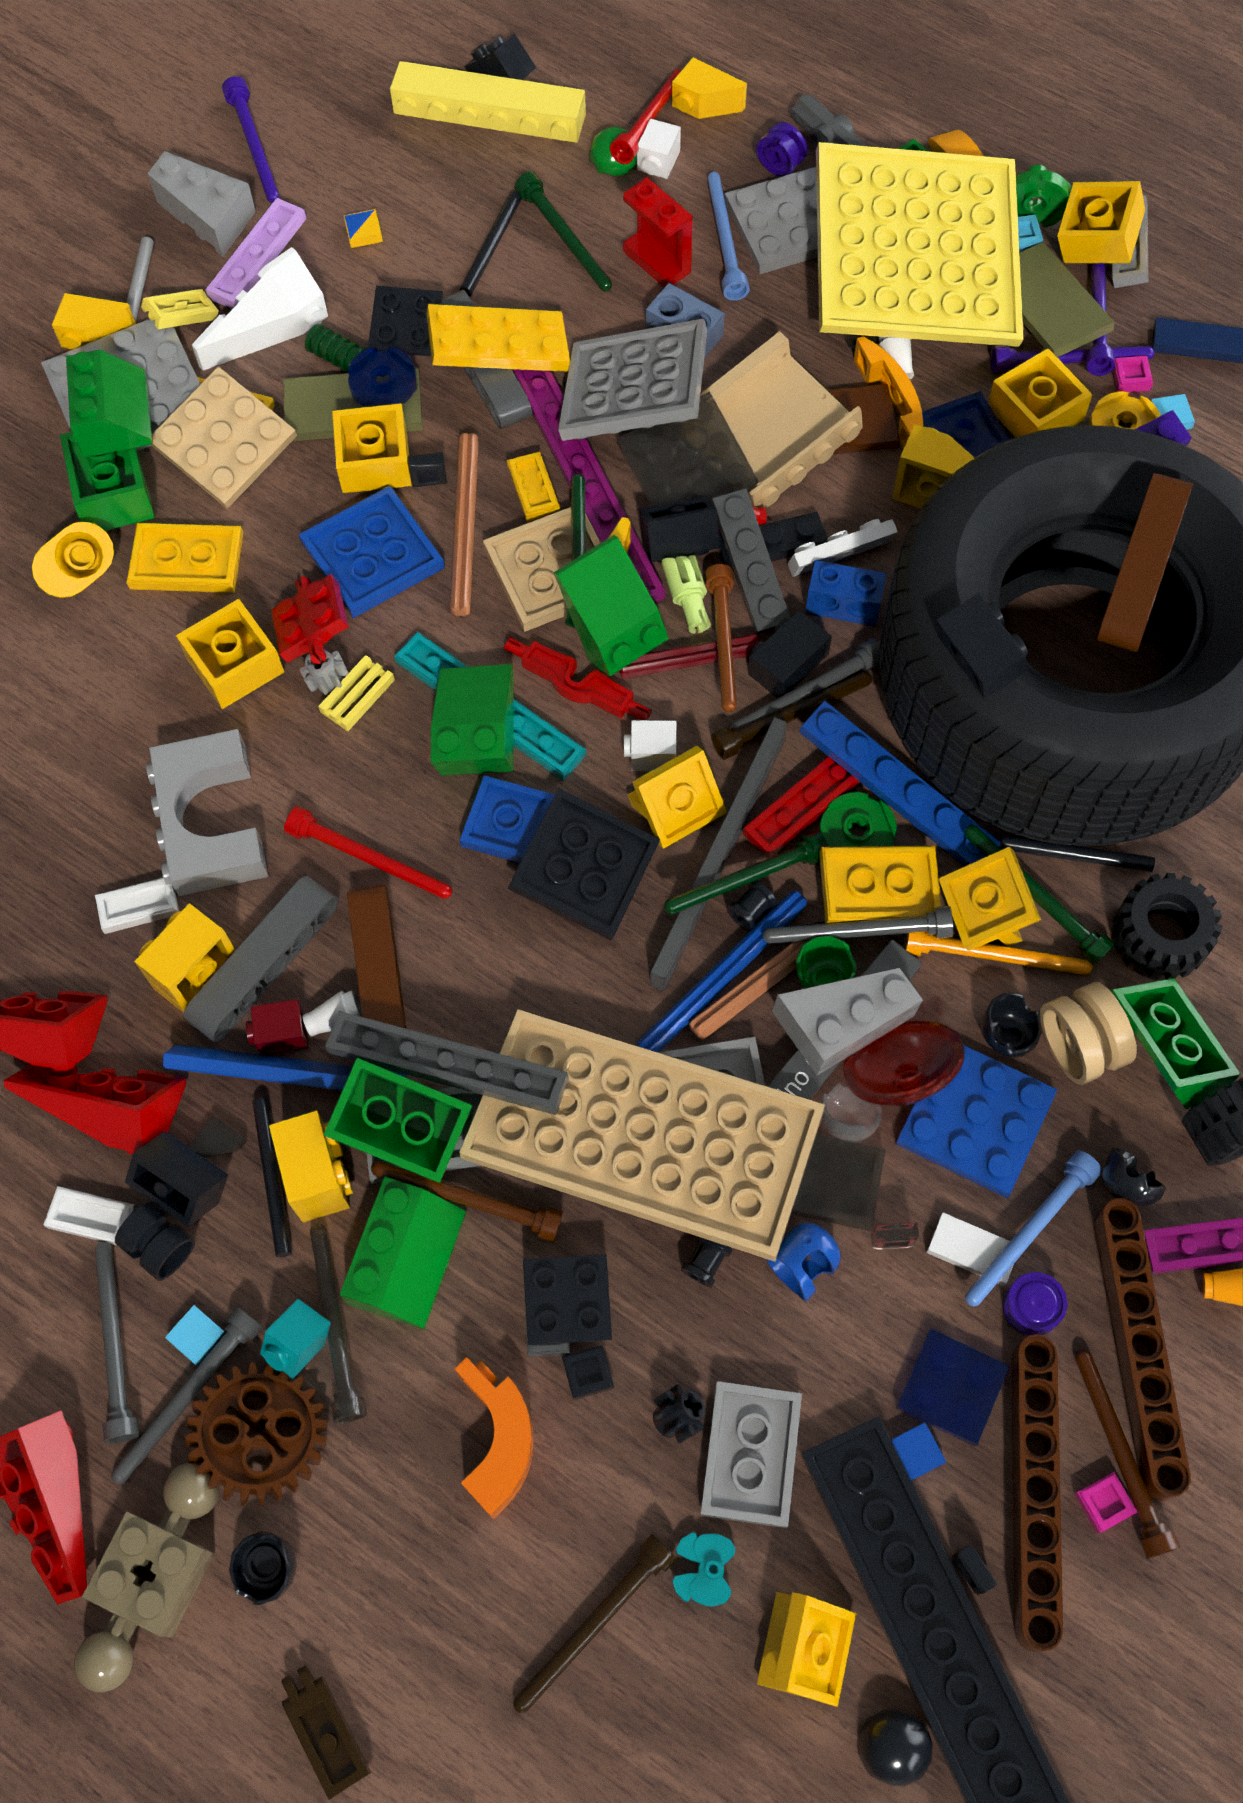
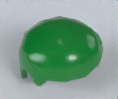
(601, 155)
(824, 962)

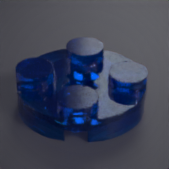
(370, 364)

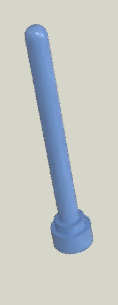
(735, 282)
(1079, 1172)

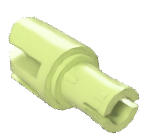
(687, 590)

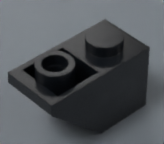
(501, 58)

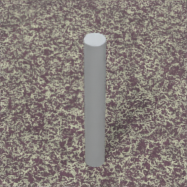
(139, 275)

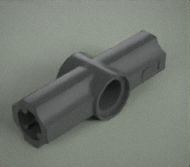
(822, 124)

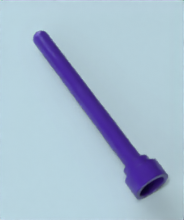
(237, 95)
(1100, 357)
(1007, 358)

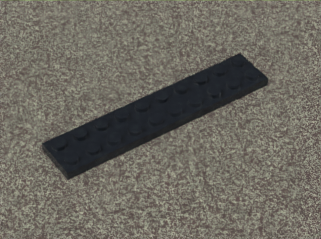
(930, 1620)

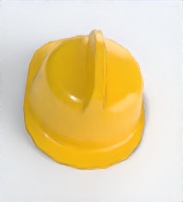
(73, 559)

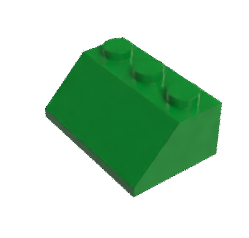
(107, 403)
(1177, 1040)
(398, 1120)
(403, 1253)

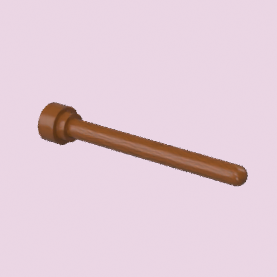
(719, 582)

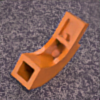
(506, 1466)

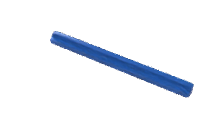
(721, 974)

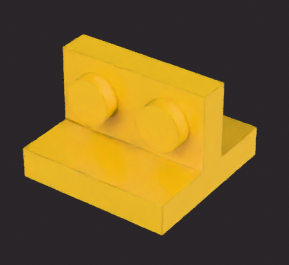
(678, 797)
(990, 900)
(806, 1648)

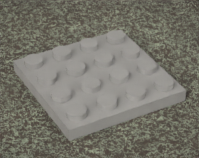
(143, 345)
(634, 380)

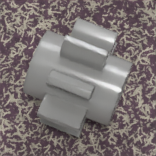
(324, 675)

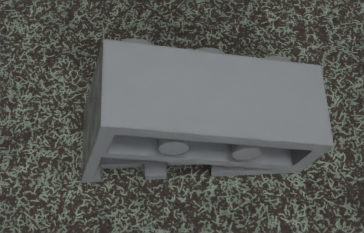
(203, 199)
(845, 1015)

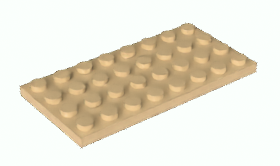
(652, 1137)

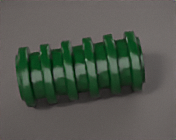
(331, 346)

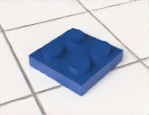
(504, 819)

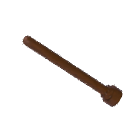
(542, 1221)
(1156, 1535)

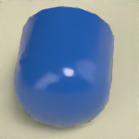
(795, 1247)

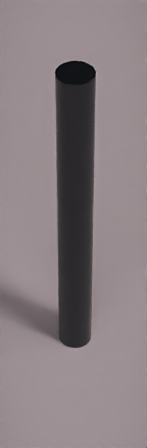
(491, 243)
(1078, 853)
(272, 1178)

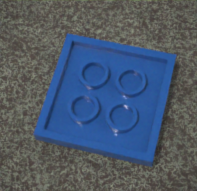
(372, 551)
(980, 1122)

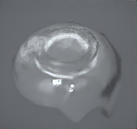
(849, 1116)

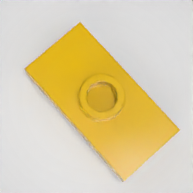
(533, 486)

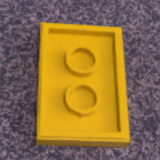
(185, 557)
(878, 882)

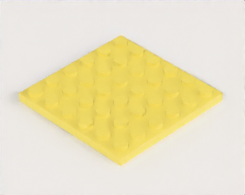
(918, 245)

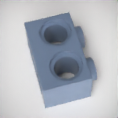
(678, 306)

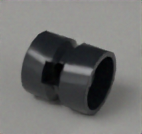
(151, 1239)

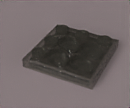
(688, 457)

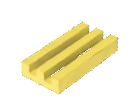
(180, 308)
(333, 708)

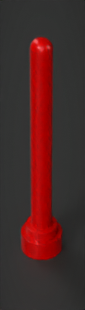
(626, 145)
(302, 824)

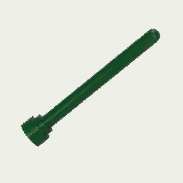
(531, 190)
(578, 525)
(805, 851)
(1092, 944)

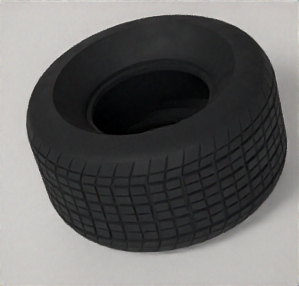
(1036, 751)

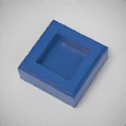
(918, 1451)

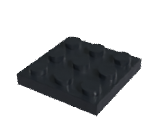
(584, 864)

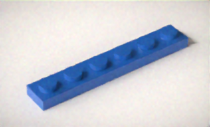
(893, 782)

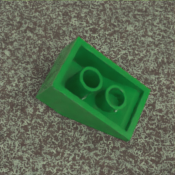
(107, 486)
(610, 607)
(473, 720)

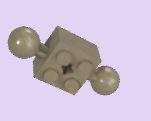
(119, 1585)

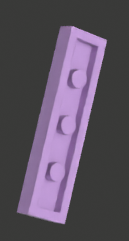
(256, 251)

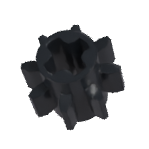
(679, 1413)

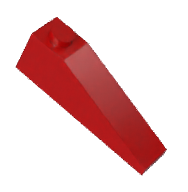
(51, 1030)
(107, 1107)
(44, 1495)

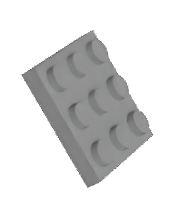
(777, 219)

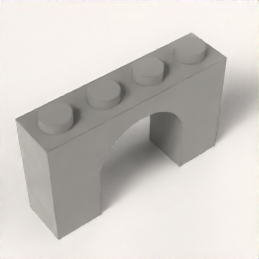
(179, 774)

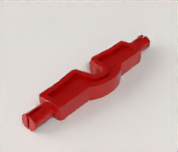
(593, 689)

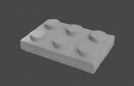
(751, 1454)

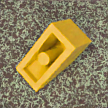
(707, 91)
(89, 319)

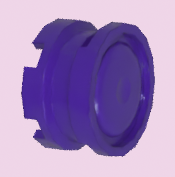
(781, 149)
(1034, 1304)

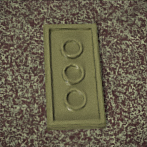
(1057, 305)
(313, 398)

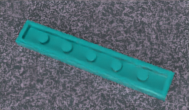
(531, 733)

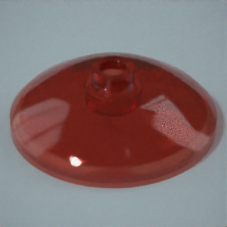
(905, 1064)

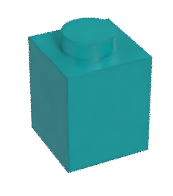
(294, 1338)

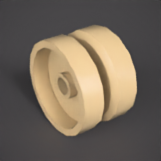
(1088, 1033)

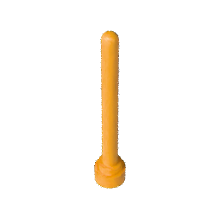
(921, 942)

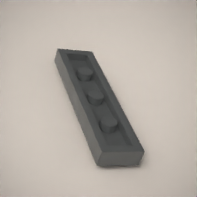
(750, 561)

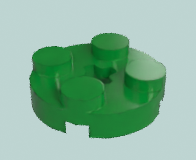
(1045, 185)
(864, 811)

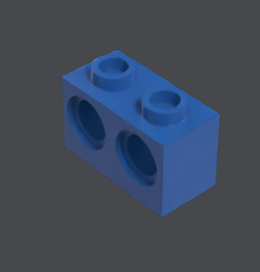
(845, 593)

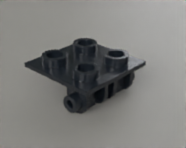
(401, 319)
(567, 1299)

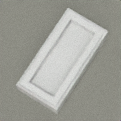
(136, 905)
(87, 1215)
(966, 1246)

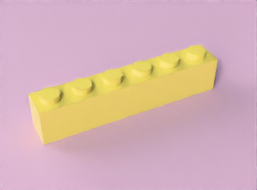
(488, 101)

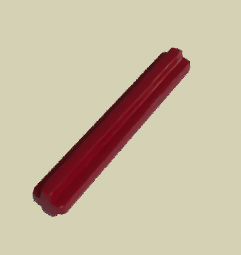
(686, 656)

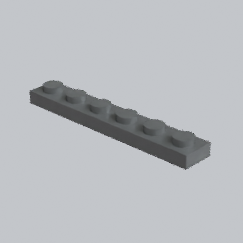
(448, 1062)

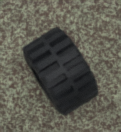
(1182, 903)
(1218, 1124)

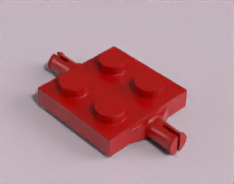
(309, 619)

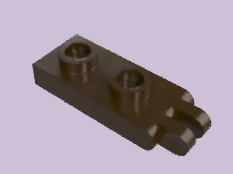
(323, 1733)

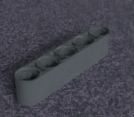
(495, 386)
(260, 959)

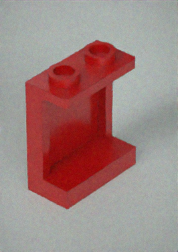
(662, 235)

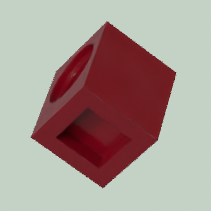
(277, 1028)

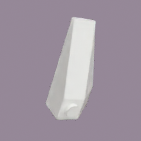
(275, 310)

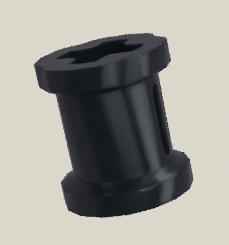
(751, 905)
(705, 1261)

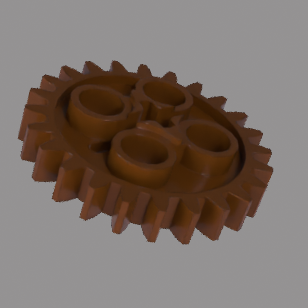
(229, 1461)

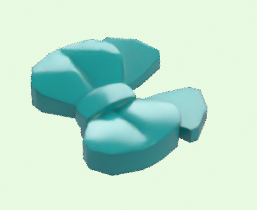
(708, 1585)

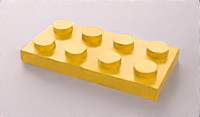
(497, 338)

